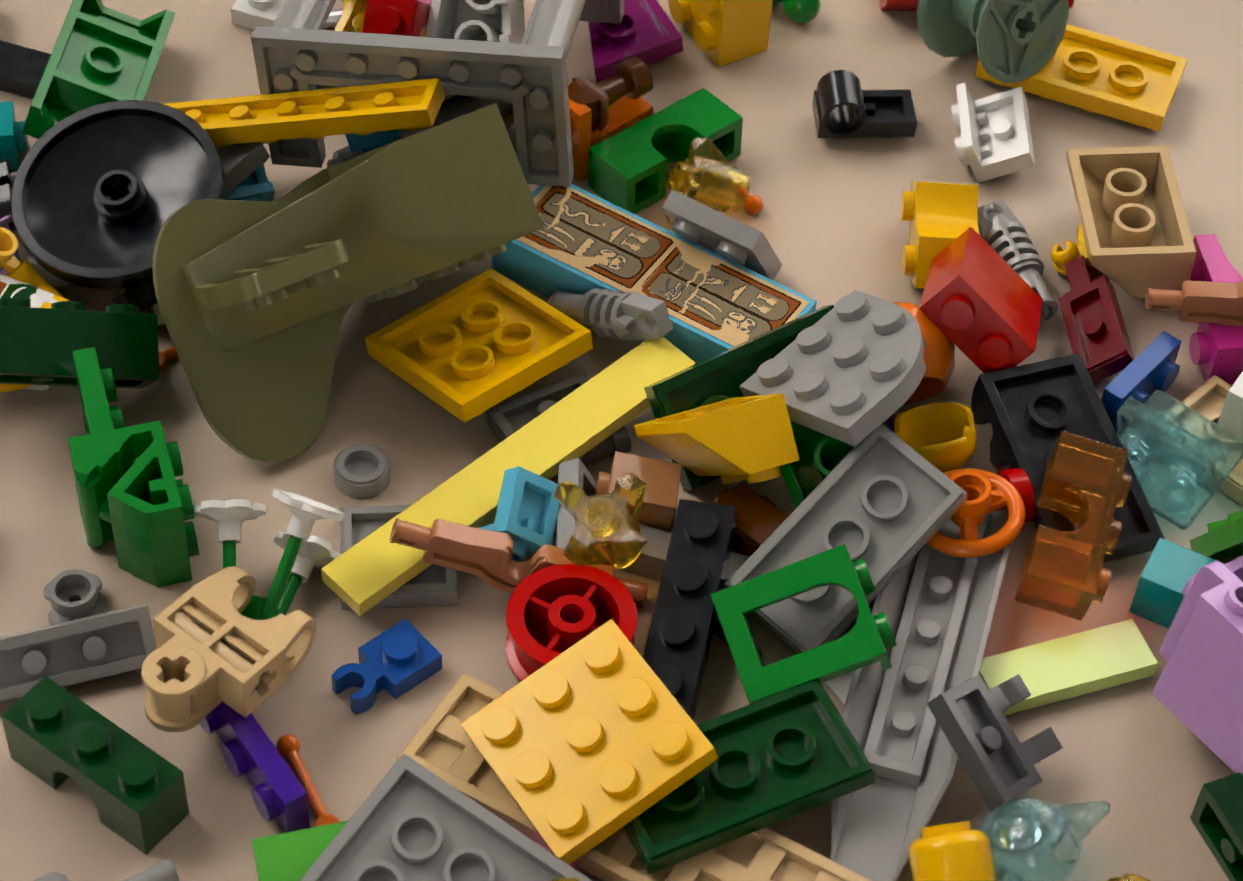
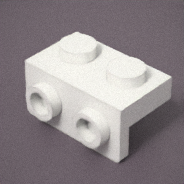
(993, 133)

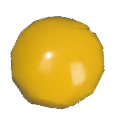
(939, 433)

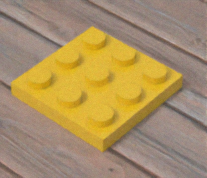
(478, 344)
(589, 742)

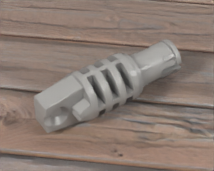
(1010, 240)
(615, 313)

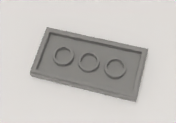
(875, 501)

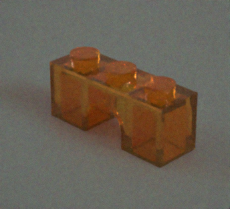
(1065, 567)

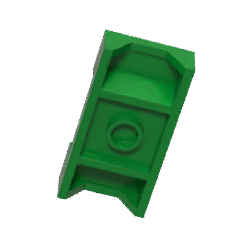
(97, 61)

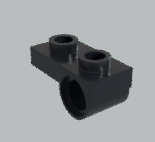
(849, 112)

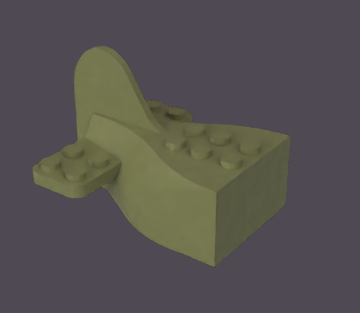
(266, 284)

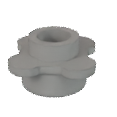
(74, 586)

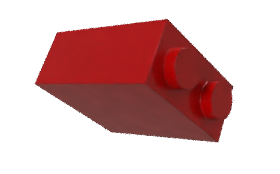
(982, 304)

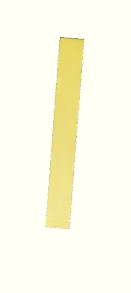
(471, 496)

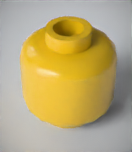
(952, 854)

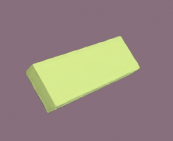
(1073, 664)

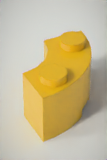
(936, 218)

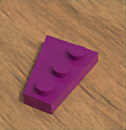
(642, 33)

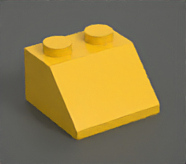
(727, 438)

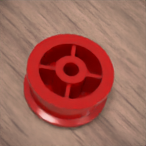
(558, 610)

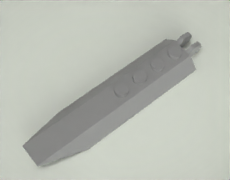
(941, 624)

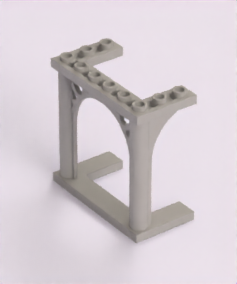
(532, 73)

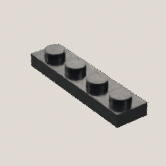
(684, 605)

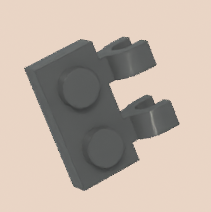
(986, 742)

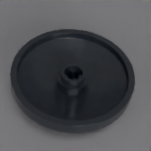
(105, 186)

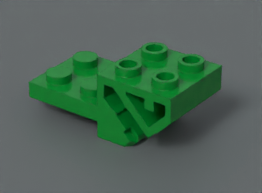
(130, 484)

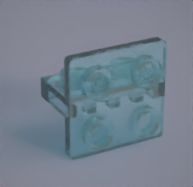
(1176, 455)

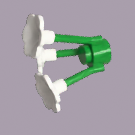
(300, 548)

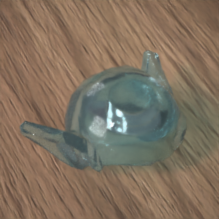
(1038, 838)

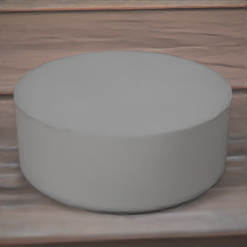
(361, 471)

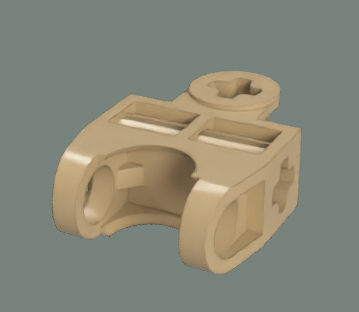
(219, 653)

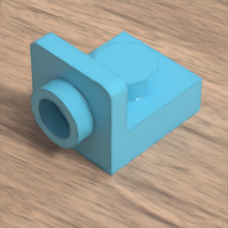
(526, 511)

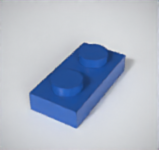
(1148, 372)

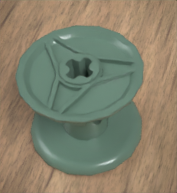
(1010, 35)

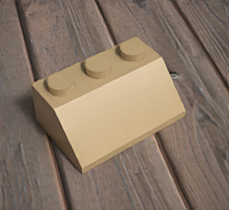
(1133, 216)

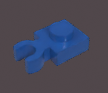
(391, 662)

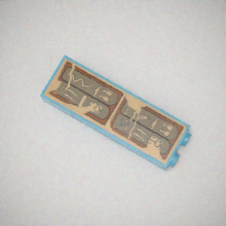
(609, 248)

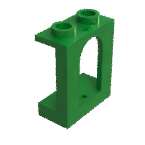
(856, 649)

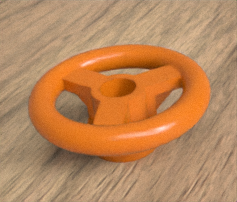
(984, 495)

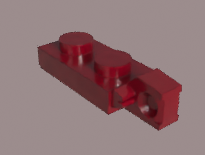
(1095, 321)

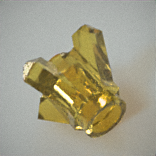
(709, 178)
(604, 523)

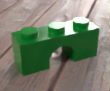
(633, 163)

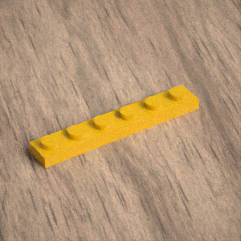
(317, 112)

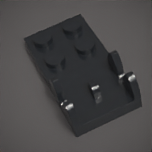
(1029, 412)

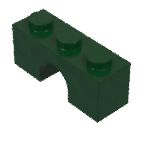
(130, 784)

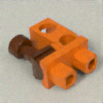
(606, 108)

